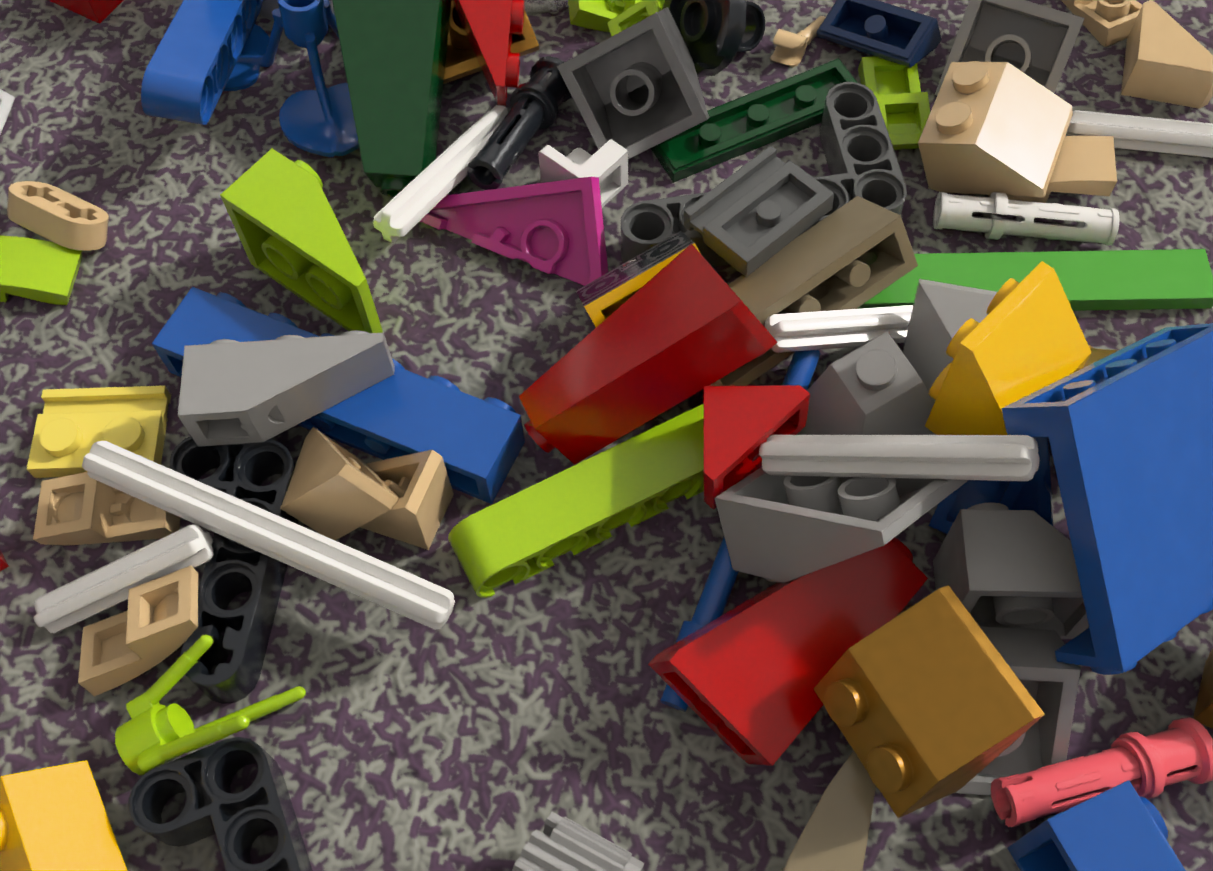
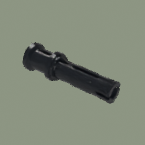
(532, 109)

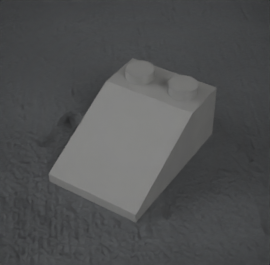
(807, 523)

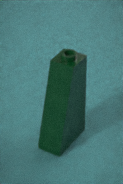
(394, 83)

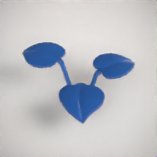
(310, 119)

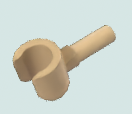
(791, 46)

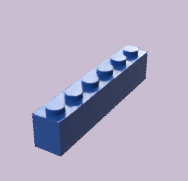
(385, 420)

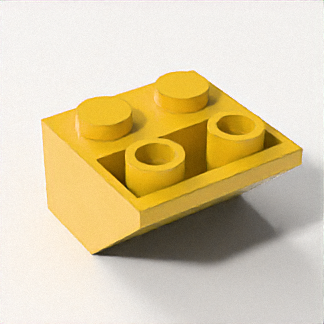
(1011, 353)
(55, 822)

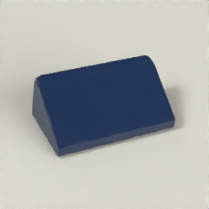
(881, 30)

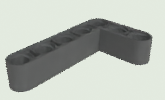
(857, 158)

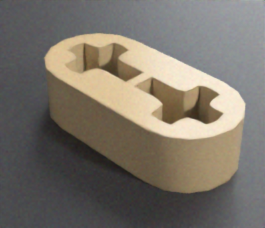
(57, 215)

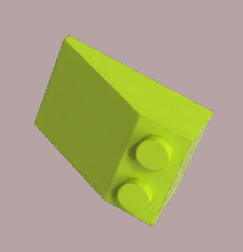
(298, 239)

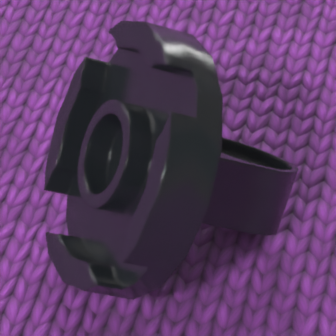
(717, 30)

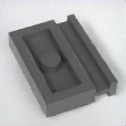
(758, 210)

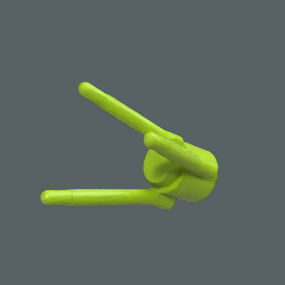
(166, 732)

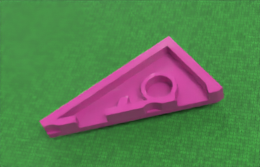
(544, 224)

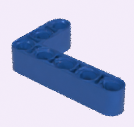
(197, 58)

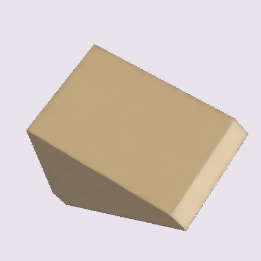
(1166, 61)
(334, 489)
(423, 497)

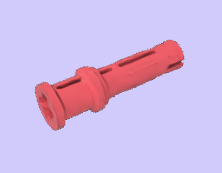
(1147, 761)

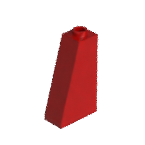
(644, 359)
(760, 661)

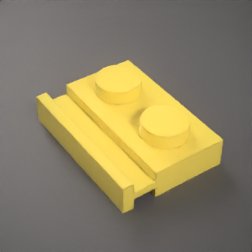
(81, 416)

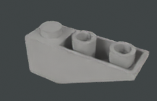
(267, 386)

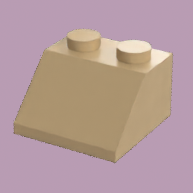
(993, 132)

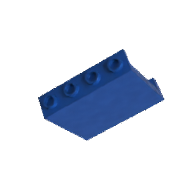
(1134, 489)

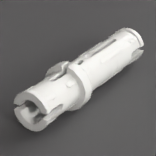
(1091, 225)

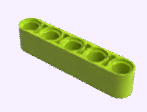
(582, 504)

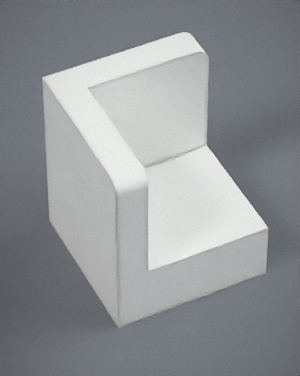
(608, 164)

